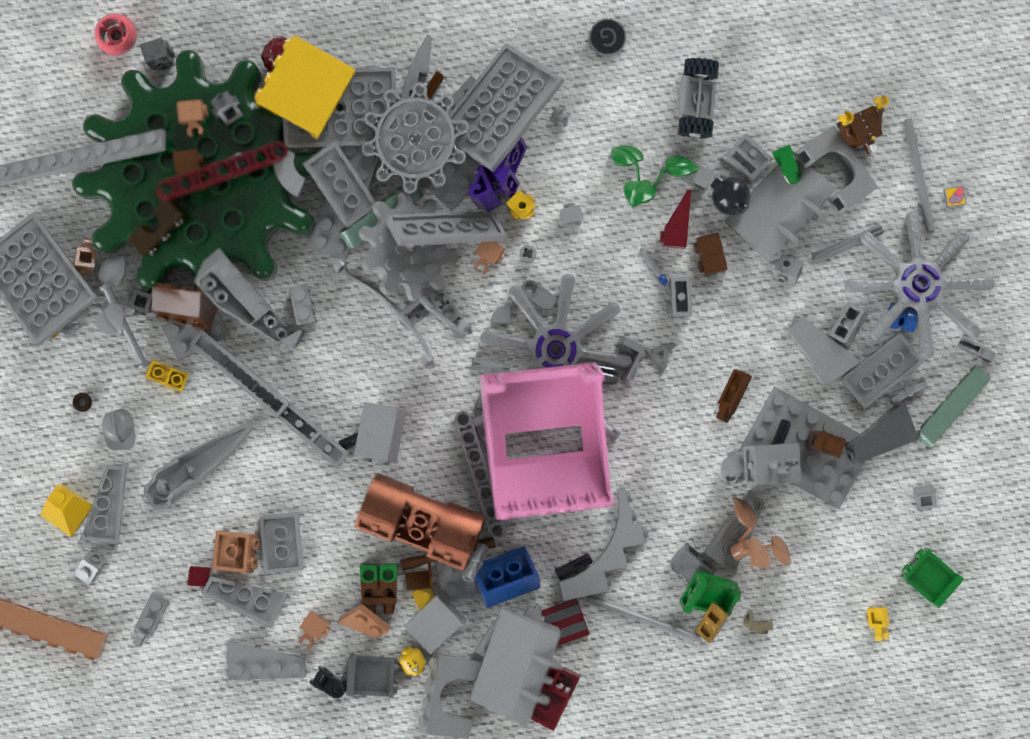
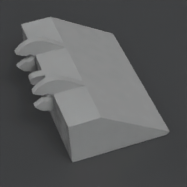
(780, 210)
(516, 666)

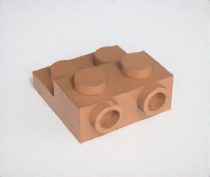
(235, 551)

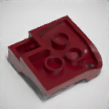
(559, 694)

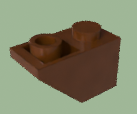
(189, 161)

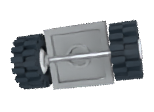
(697, 97)

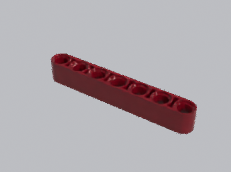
(215, 178)

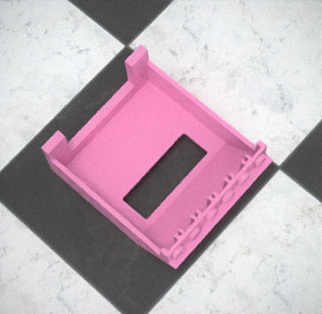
(540, 402)

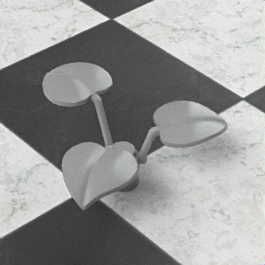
(113, 315)

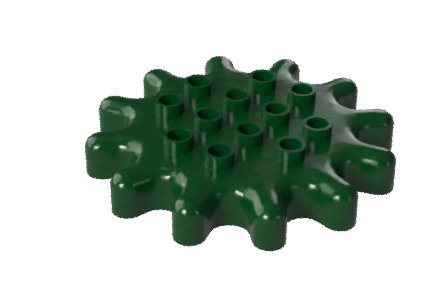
(228, 216)

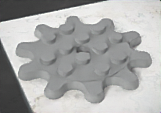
(394, 135)
(397, 262)

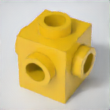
(520, 199)

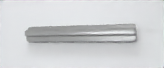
(844, 245)

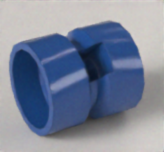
(908, 317)

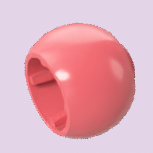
(127, 39)

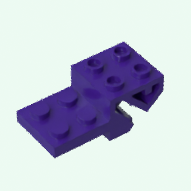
(483, 190)

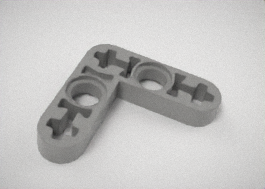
(431, 296)

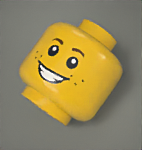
(412, 661)

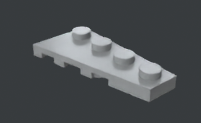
(107, 507)

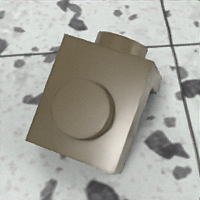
(760, 627)

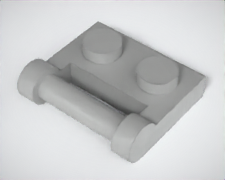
(752, 154)

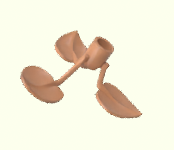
(758, 554)

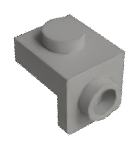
(89, 567)

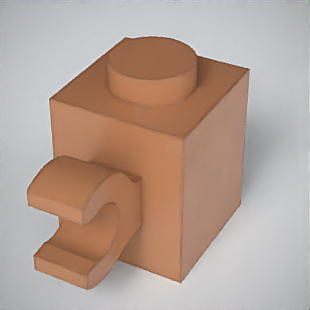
(192, 113)
(489, 252)
(85, 258)
(314, 626)

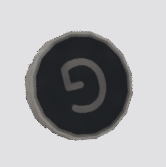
(607, 37)

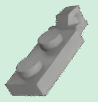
(150, 618)

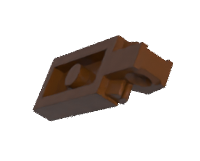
(732, 394)

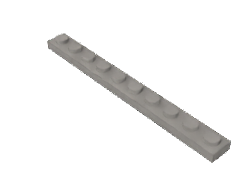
(83, 157)

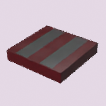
(568, 619)

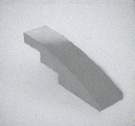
(418, 67)

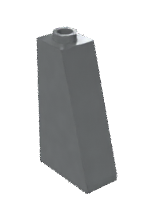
(885, 434)

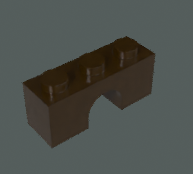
(170, 216)

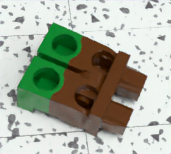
(379, 593)

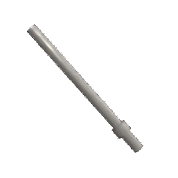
(912, 139)
(677, 630)

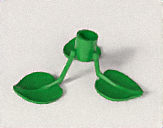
(643, 191)

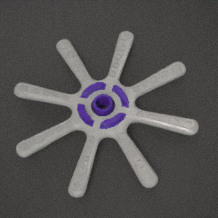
(913, 295)
(558, 333)

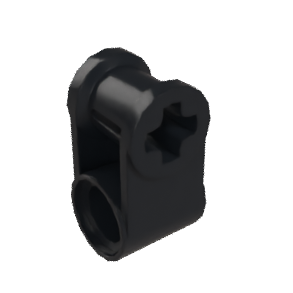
(327, 682)

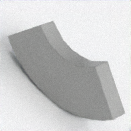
(287, 173)

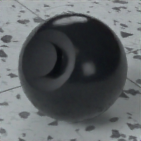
(730, 195)

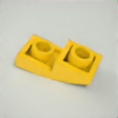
(166, 375)

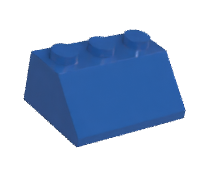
(507, 577)

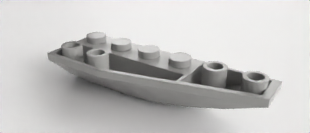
(238, 298)

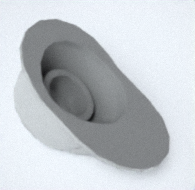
(119, 430)

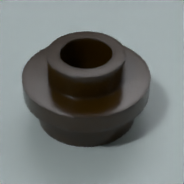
(76, 402)

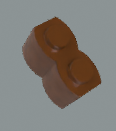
(711, 254)

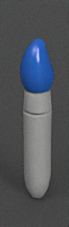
(653, 266)

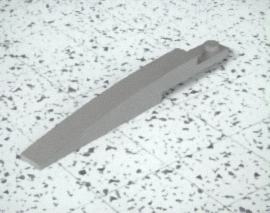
(269, 398)

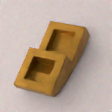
(712, 623)

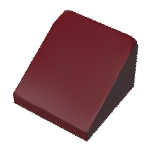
(198, 576)

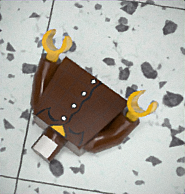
(864, 125)

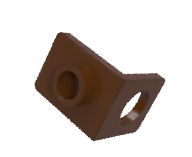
(420, 579)

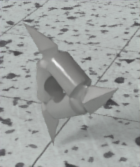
(662, 363)

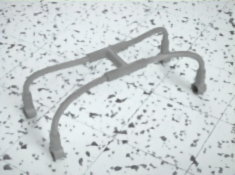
(427, 360)

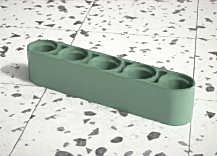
(351, 234)
(954, 405)

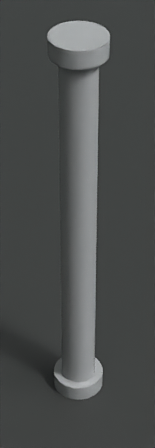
(143, 363)

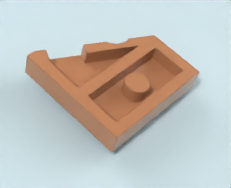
(364, 621)

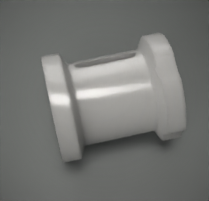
(525, 259)

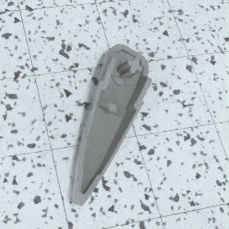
(189, 469)

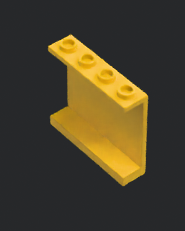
(305, 85)

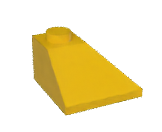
(66, 509)

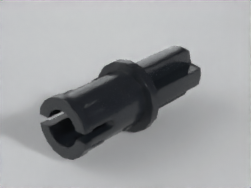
(573, 566)

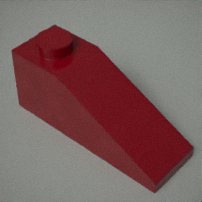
(676, 229)

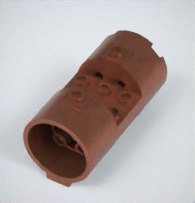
(398, 513)

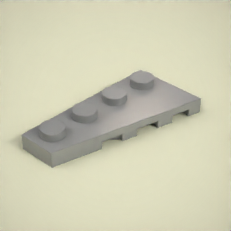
(730, 533)
(251, 601)
(257, 663)

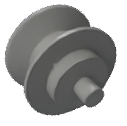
(559, 116)

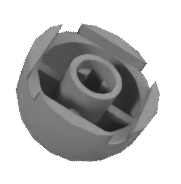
(733, 467)

